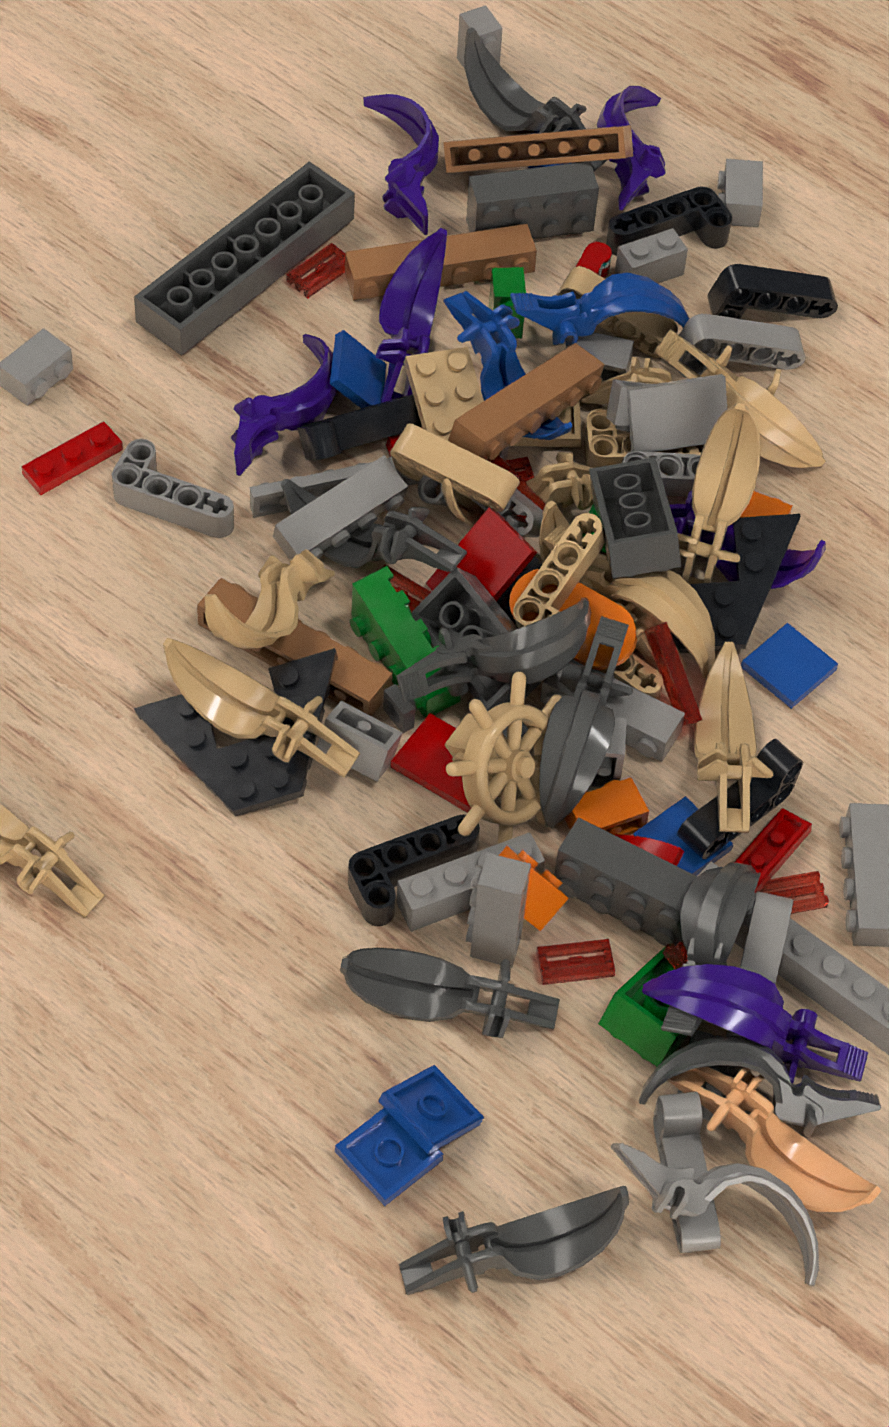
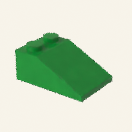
(639, 1018)

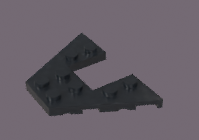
(737, 604)
(247, 772)

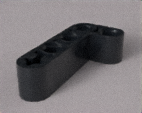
(684, 212)
(771, 290)
(357, 427)
(701, 828)
(409, 849)

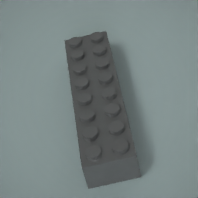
(244, 258)

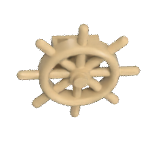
(499, 765)

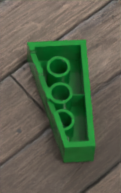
(393, 634)

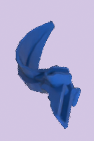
(613, 296)
(495, 342)

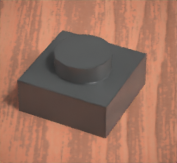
(399, 712)

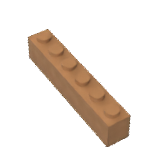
(538, 149)
(466, 260)
(527, 403)
(353, 676)

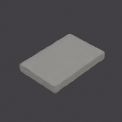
(675, 412)

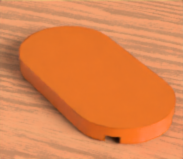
(599, 607)

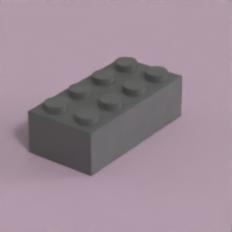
(547, 198)
(635, 518)
(466, 609)
(623, 881)

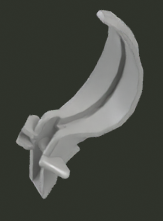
(683, 1196)

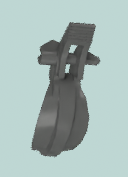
(508, 103)
(397, 539)
(533, 649)
(580, 728)
(710, 924)
(437, 990)
(798, 1104)
(529, 1247)

